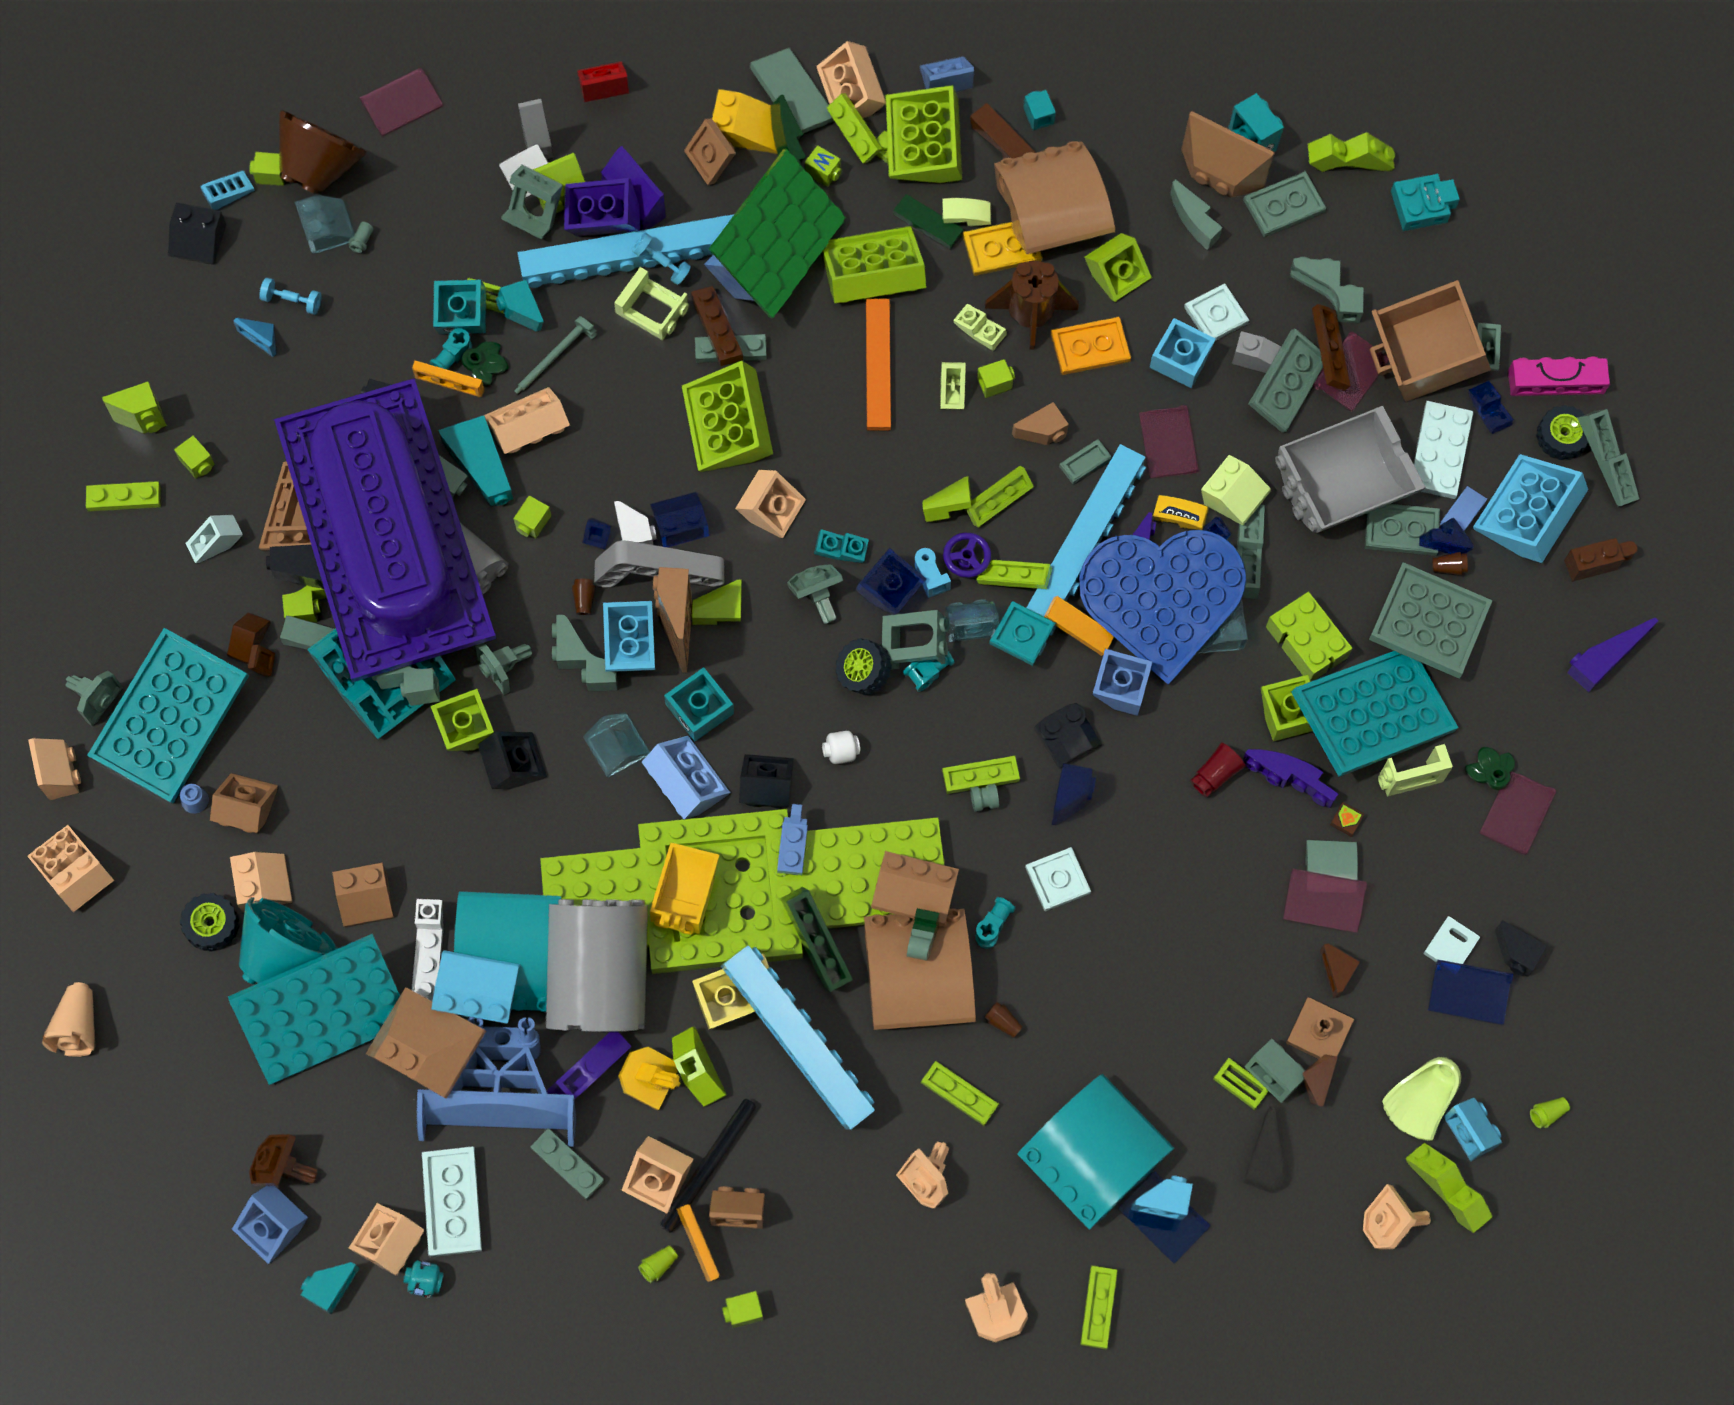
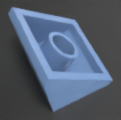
(947, 73)

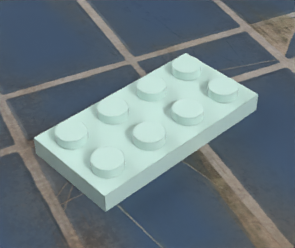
(1442, 448)
(451, 1201)

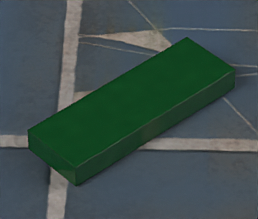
(927, 221)

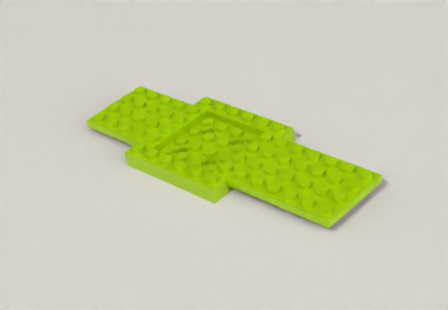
(837, 870)

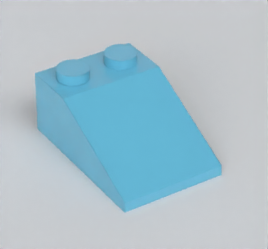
(628, 636)

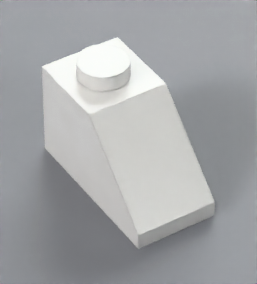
(634, 525)

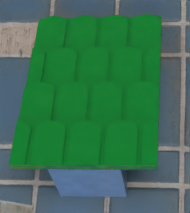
(774, 236)

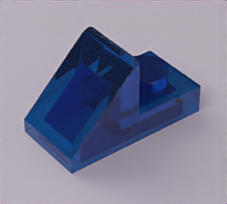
(1448, 539)

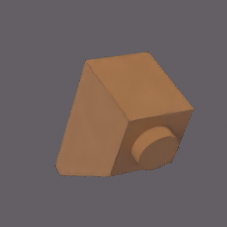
(1042, 426)

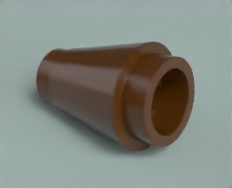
(1451, 564)
(583, 595)
(1003, 1019)

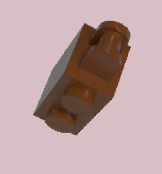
(1598, 558)

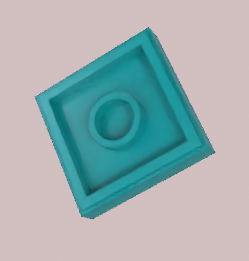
(1022, 633)

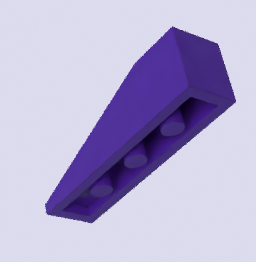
(1602, 658)

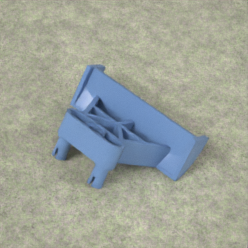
(497, 1107)

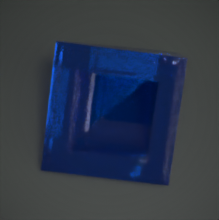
(1218, 527)
(596, 533)

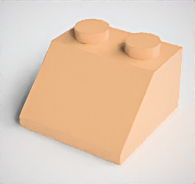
(770, 502)
(54, 767)
(260, 877)
(657, 1174)
(386, 1239)

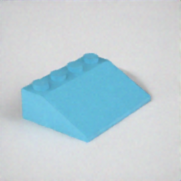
(1532, 507)

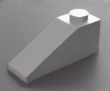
(535, 126)
(1255, 352)

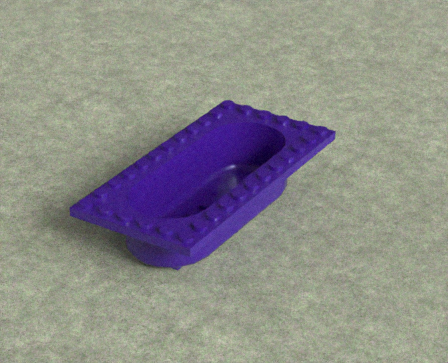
(384, 530)

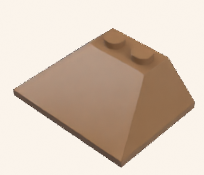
(1224, 158)
(285, 520)
(425, 1043)

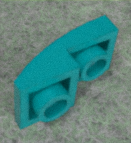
(840, 547)

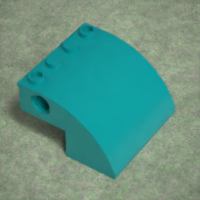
(374, 706)
(511, 931)
(1095, 1151)

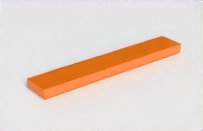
(878, 364)

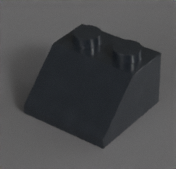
(195, 233)
(511, 759)
(766, 781)

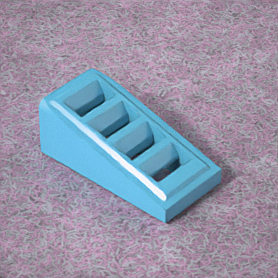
(223, 199)

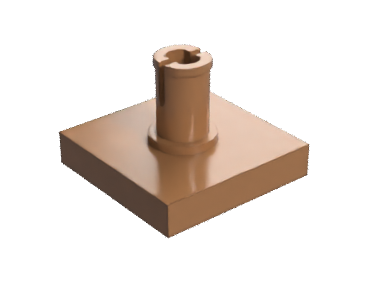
(710, 151)
(1319, 1029)

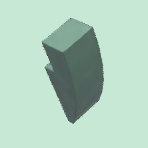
(1195, 215)

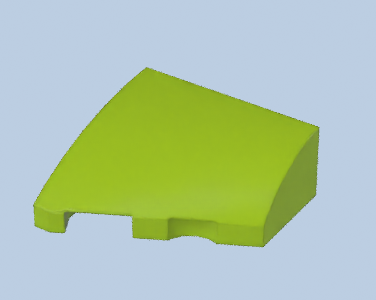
(951, 498)
(718, 605)

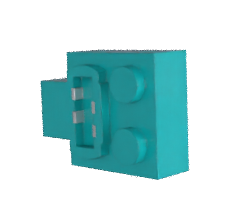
(1424, 201)

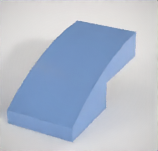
(1465, 507)

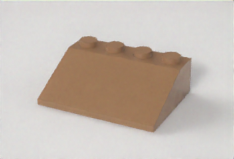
(674, 607)

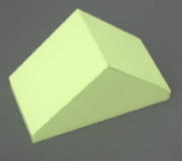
(952, 385)

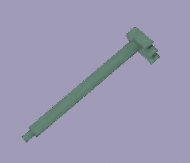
(582, 326)

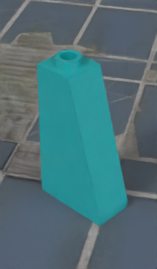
(476, 454)

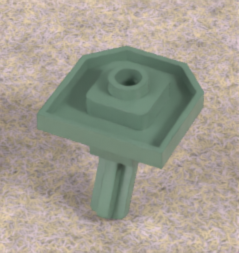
(815, 583)
(499, 662)
(94, 694)

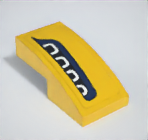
(1180, 511)

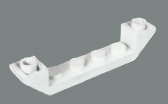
(428, 946)

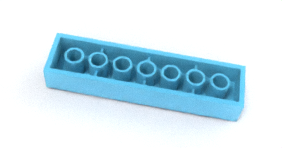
(798, 1038)

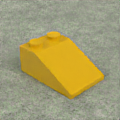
(744, 121)

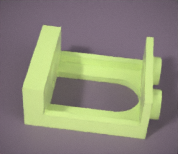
(640, 283)
(1434, 772)

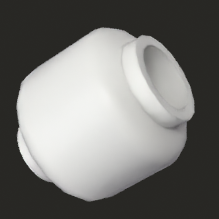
(841, 747)

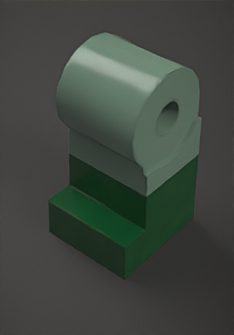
(923, 934)

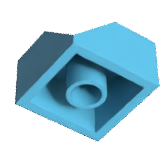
(1182, 353)

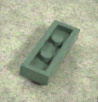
(752, 347)
(567, 1164)

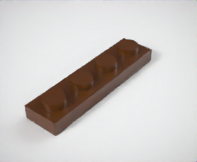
(716, 326)
(1331, 347)

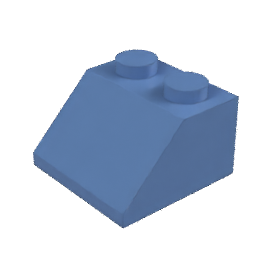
(269, 1222)

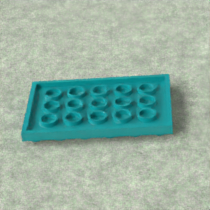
(1374, 711)
(168, 715)
(316, 1008)

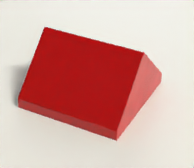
(603, 81)

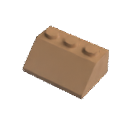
(913, 884)

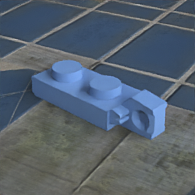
(793, 843)

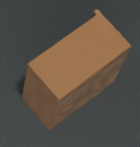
(1429, 341)

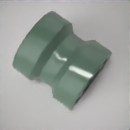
(984, 797)

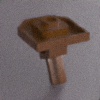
(274, 1162)

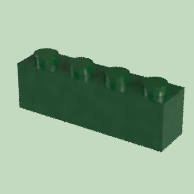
(816, 939)

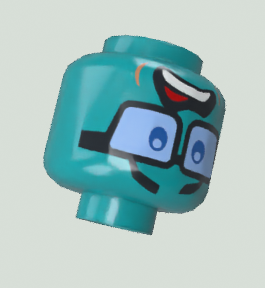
(423, 1279)

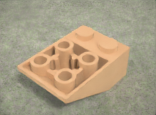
(70, 868)

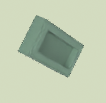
(1085, 461)

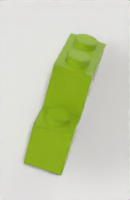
(1360, 151)
(304, 603)
(1448, 1183)

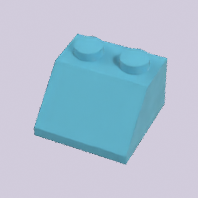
(1473, 1128)
(1166, 1199)

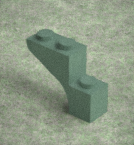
(1325, 278)
(572, 654)
(417, 685)

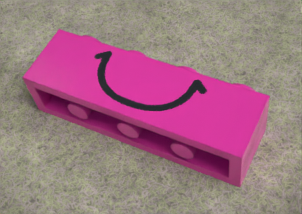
(1558, 376)

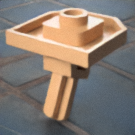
(924, 1175)
(1390, 1219)
(997, 1311)

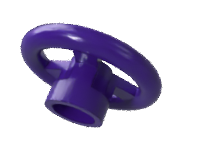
(962, 562)

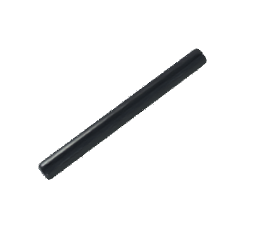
(708, 1163)

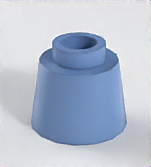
(193, 798)

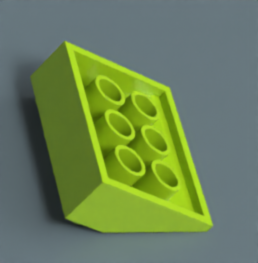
(924, 135)
(874, 265)
(727, 418)

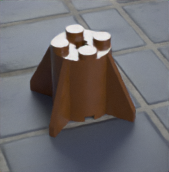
(1033, 296)

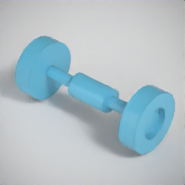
(642, 244)
(268, 289)

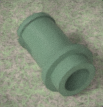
(359, 241)

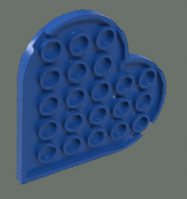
(1165, 596)

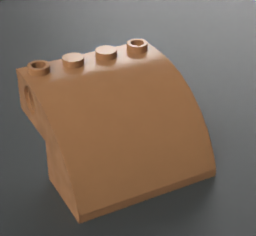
(1054, 197)
(917, 990)

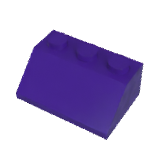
(648, 195)
(601, 207)

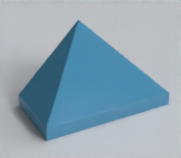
(259, 333)

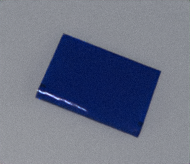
(1470, 992)
(1169, 1235)

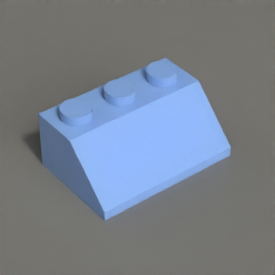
(685, 776)

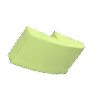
(967, 210)
(979, 327)

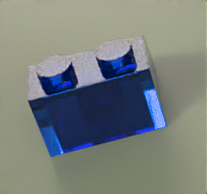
(680, 519)
(890, 583)
(1073, 790)

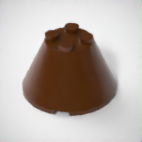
(313, 153)

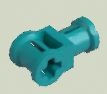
(451, 351)
(926, 671)
(993, 923)

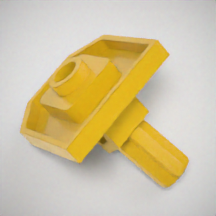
(648, 1076)

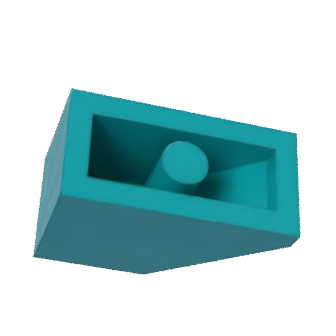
(519, 305)
(328, 1285)

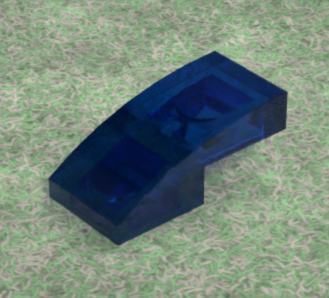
(1489, 407)

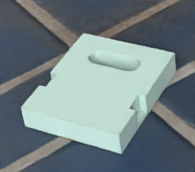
(1448, 947)

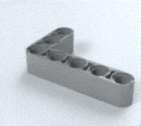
(645, 559)

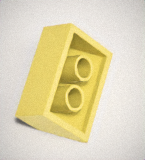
(721, 998)

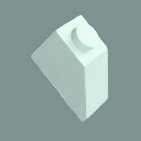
(214, 537)

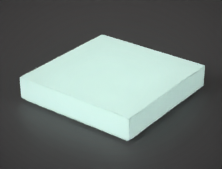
(1217, 312)
(1058, 879)

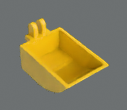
(684, 889)

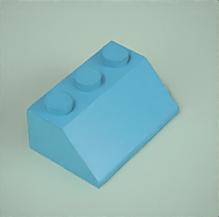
(475, 986)

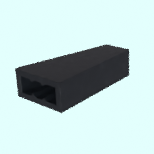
(294, 565)

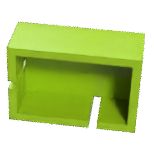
(1310, 637)

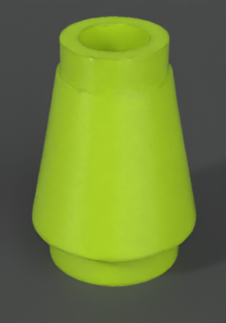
(1548, 1112)
(657, 1264)

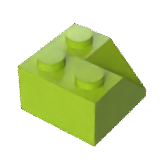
(462, 721)

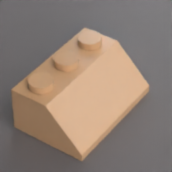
(852, 73)
(527, 420)

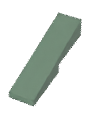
(1613, 465)
(1250, 549)
(302, 633)

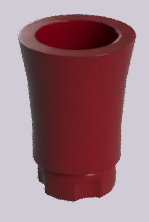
(1217, 770)

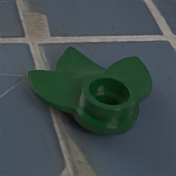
(488, 361)
(1489, 765)

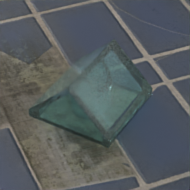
(615, 743)

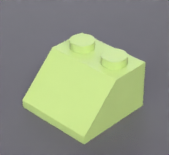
(1235, 490)

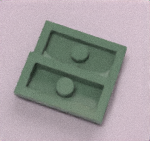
(1332, 858)

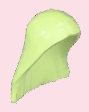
(1423, 1097)

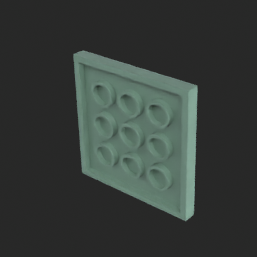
(1431, 620)

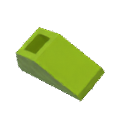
(696, 1067)

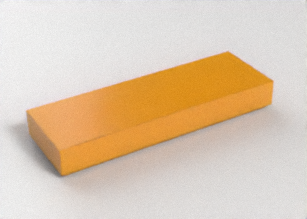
(448, 379)
(1079, 625)
(698, 1242)

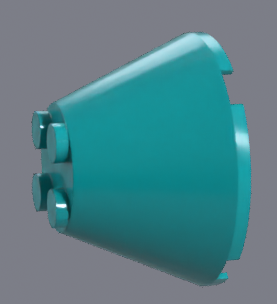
(277, 940)

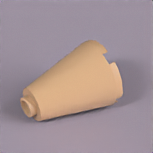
(72, 1023)

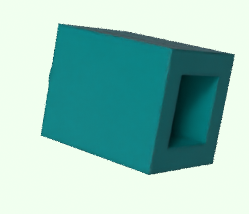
(1039, 109)

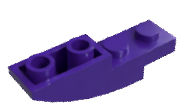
(1281, 768)
(591, 1065)

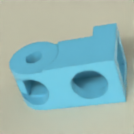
(926, 565)

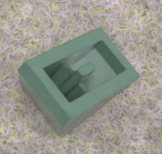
(1490, 339)

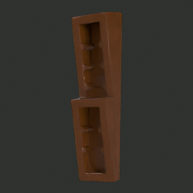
(998, 133)

